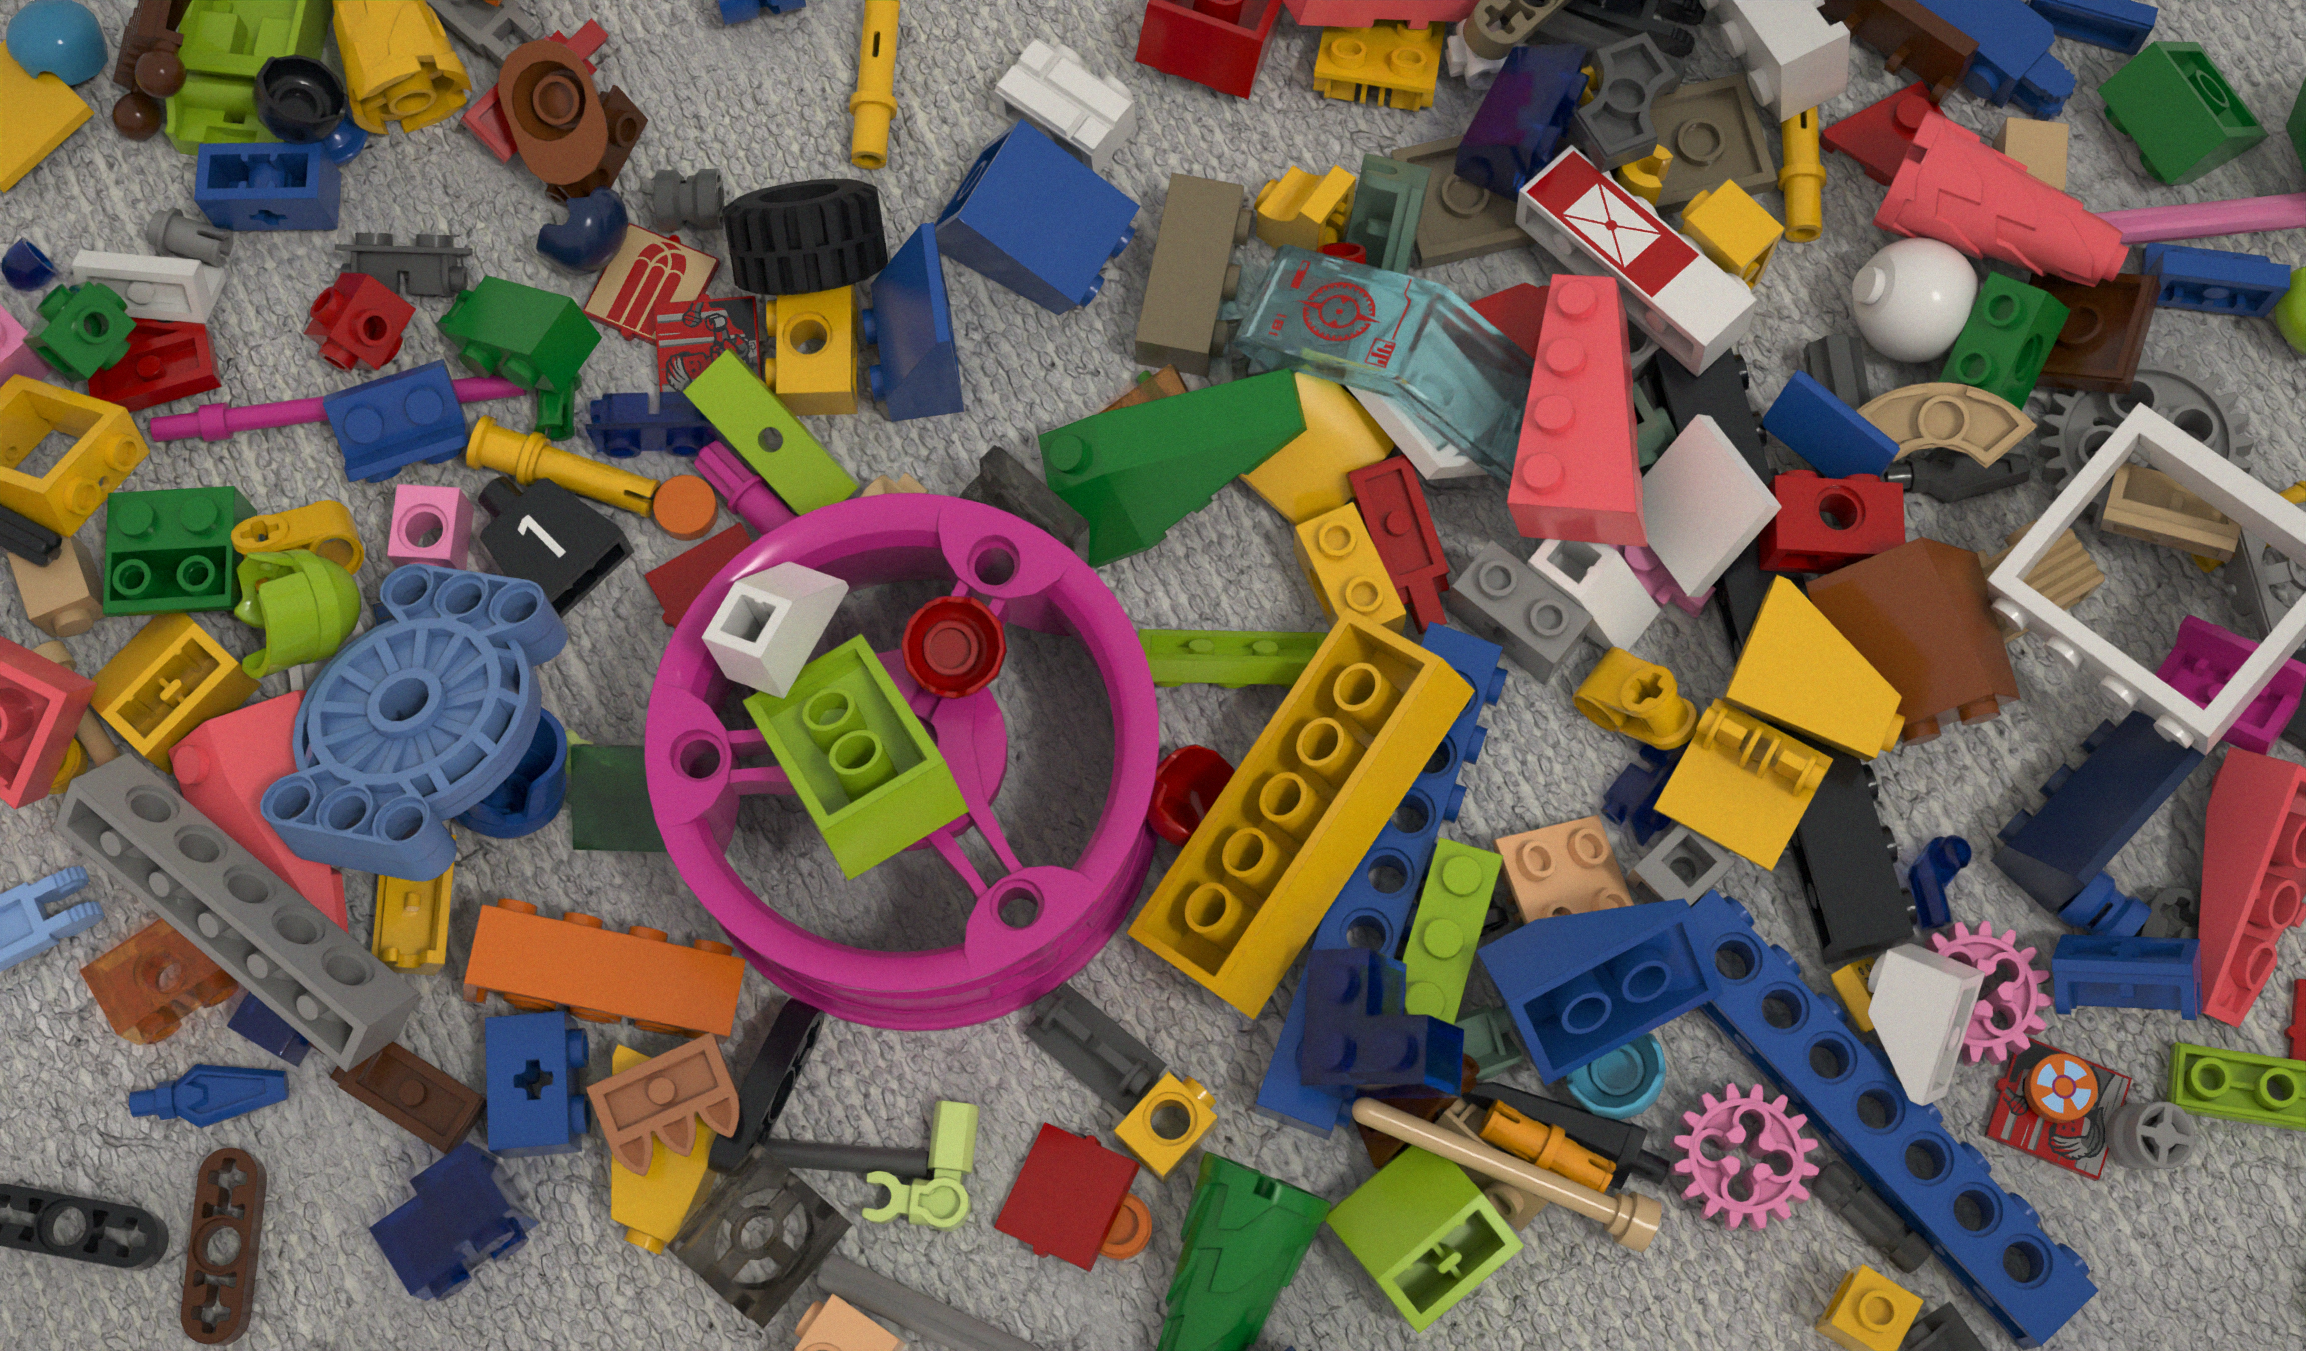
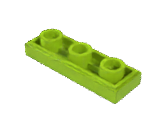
(743, 410)
(2235, 1086)

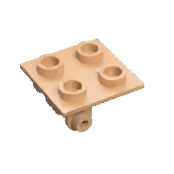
(1561, 871)

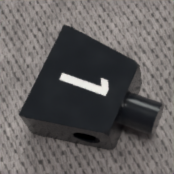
(551, 539)

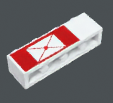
(1661, 274)

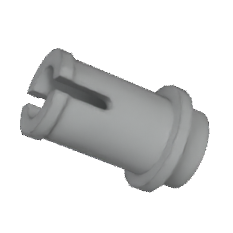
(188, 237)

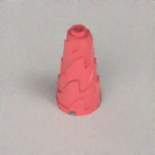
(1991, 207)

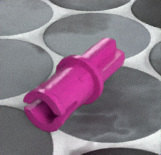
(741, 488)

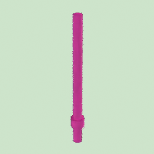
(220, 421)

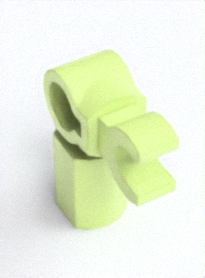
(939, 1201)

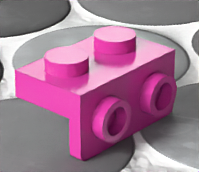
(2207, 660)

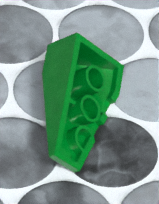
(1161, 459)

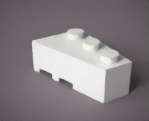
(1788, 49)

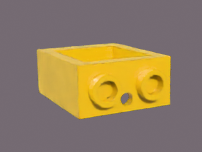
(71, 489)

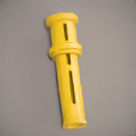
(535, 458)

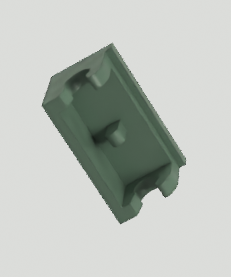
(1388, 211)

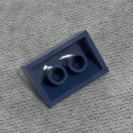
(2092, 809)

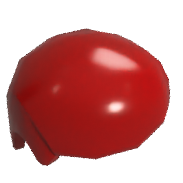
(954, 646)
(1185, 791)

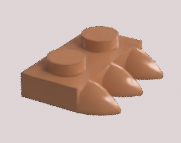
(664, 1100)

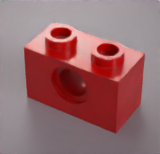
(1800, 540)

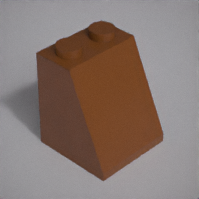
(1926, 630)

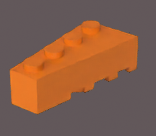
(603, 972)

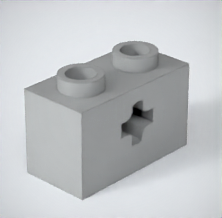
(1518, 611)

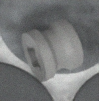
(2165, 1126)

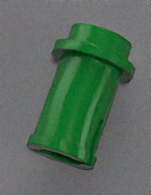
(557, 411)

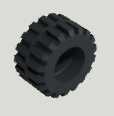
(805, 236)

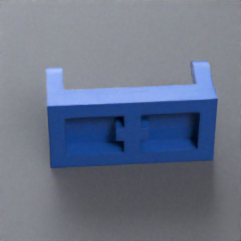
(2128, 973)

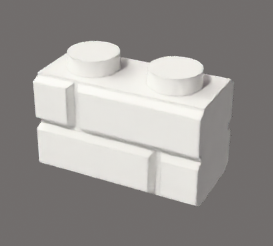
(1067, 103)

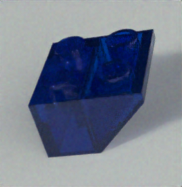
(1523, 117)

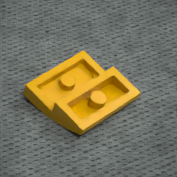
(33, 117)
(1312, 469)

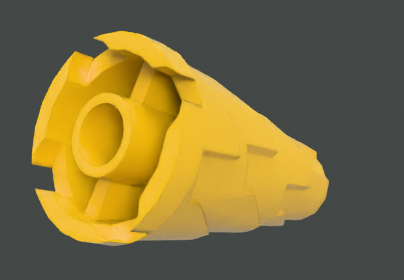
(398, 64)

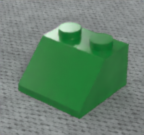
(2179, 112)

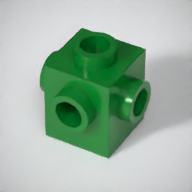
(81, 330)

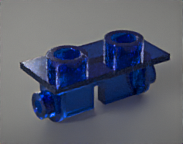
(625, 428)
(1638, 791)

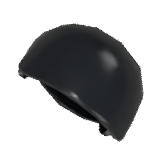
(299, 99)

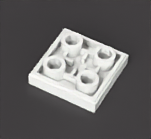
(1703, 505)

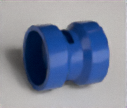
(2119, 917)

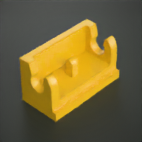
(412, 923)

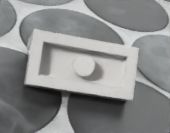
(153, 284)

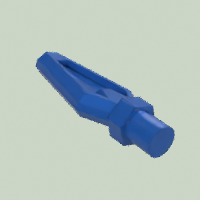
(211, 1094)

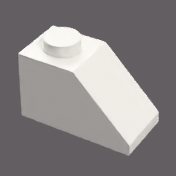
(1922, 1015)

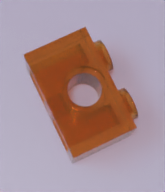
(128, 983)

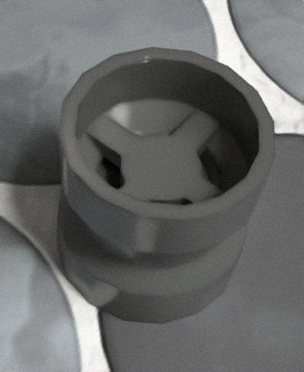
(694, 199)

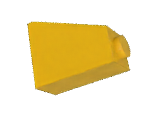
(1812, 678)
(673, 1189)

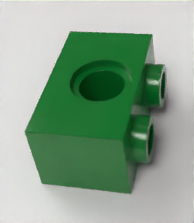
(2006, 339)

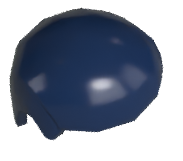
(589, 236)

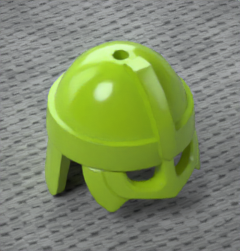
(304, 607)

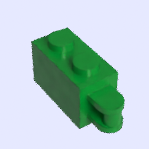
(520, 334)

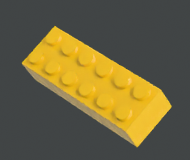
(1301, 811)

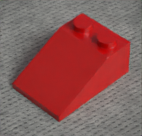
(1210, 40)

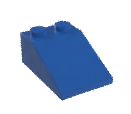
(914, 333)
(1598, 980)

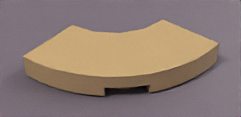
(1949, 418)

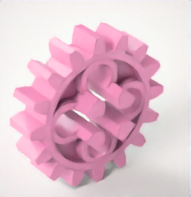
(2015, 999)
(1776, 1136)

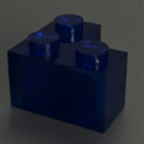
(1361, 1039)
(455, 1223)

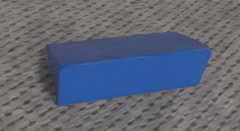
(1827, 431)

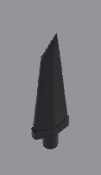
(1600, 1135)

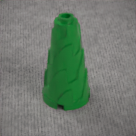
(1236, 1256)

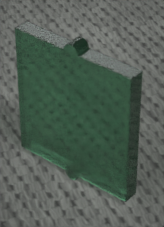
(612, 800)

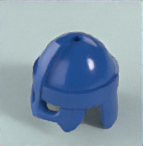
(540, 775)

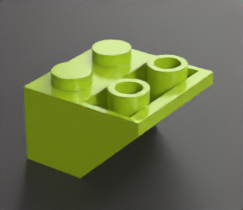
(1422, 1234)

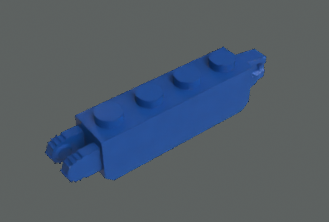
(2011, 54)

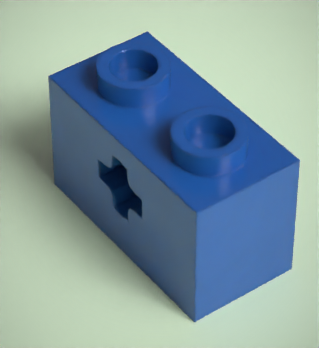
(268, 186)
(514, 1056)

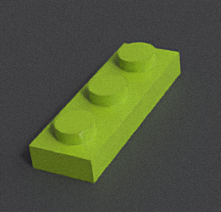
(1228, 657)
(1448, 928)

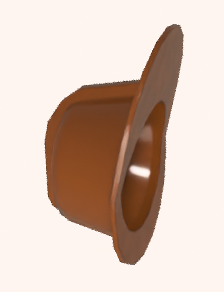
(553, 111)

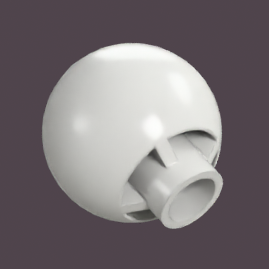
(1914, 299)

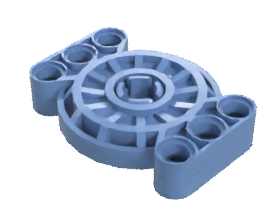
(416, 722)

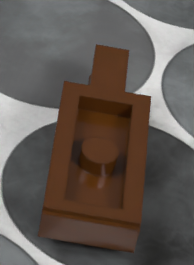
(414, 1096)

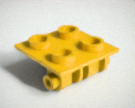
(1382, 57)
(1743, 784)

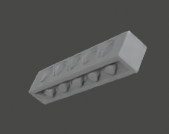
(236, 910)

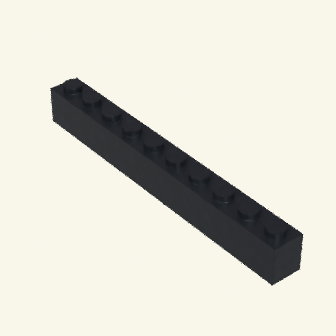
(1839, 842)

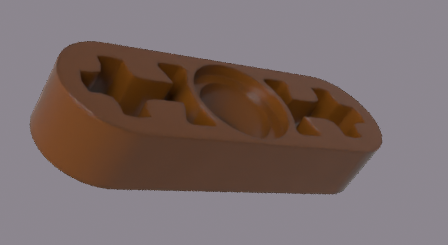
(204, 1225)

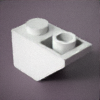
(1600, 584)
(772, 625)

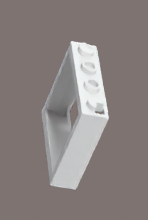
(2076, 645)

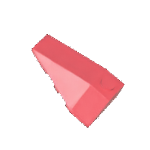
(226, 772)

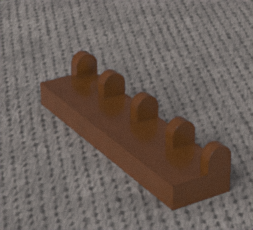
(1911, 39)

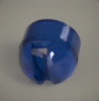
(27, 266)

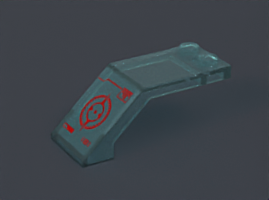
(1394, 341)

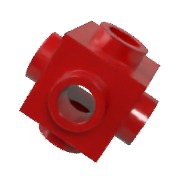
(358, 323)

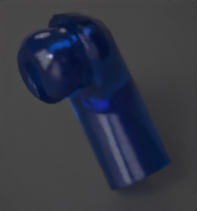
(1932, 874)

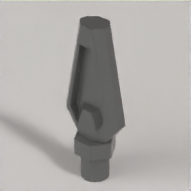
(1956, 475)

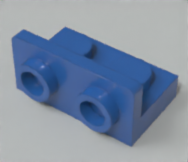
(2216, 279)
(398, 422)

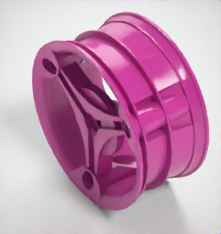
(1024, 581)

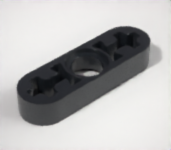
(769, 1082)
(110, 1253)

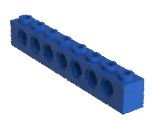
(1390, 914)
(2057, 1274)

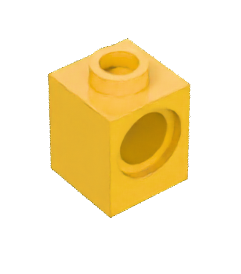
(1162, 1155)
(1868, 1312)

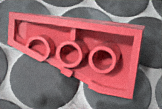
(2249, 877)

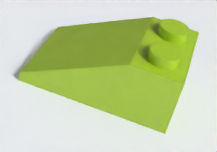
(857, 757)

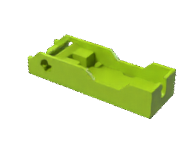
(224, 52)

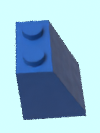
(1036, 220)

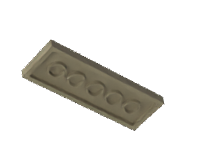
(1703, 125)

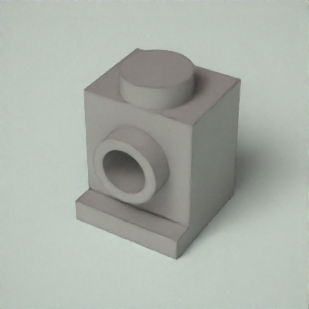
(1657, 882)

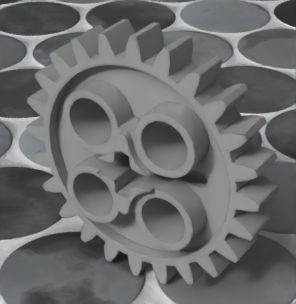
(2161, 388)

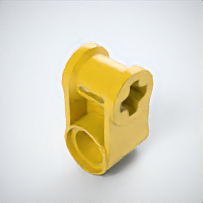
(304, 529)
(1636, 701)

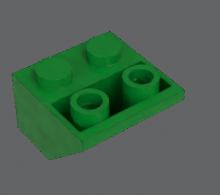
(173, 551)

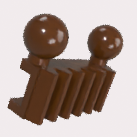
(149, 66)

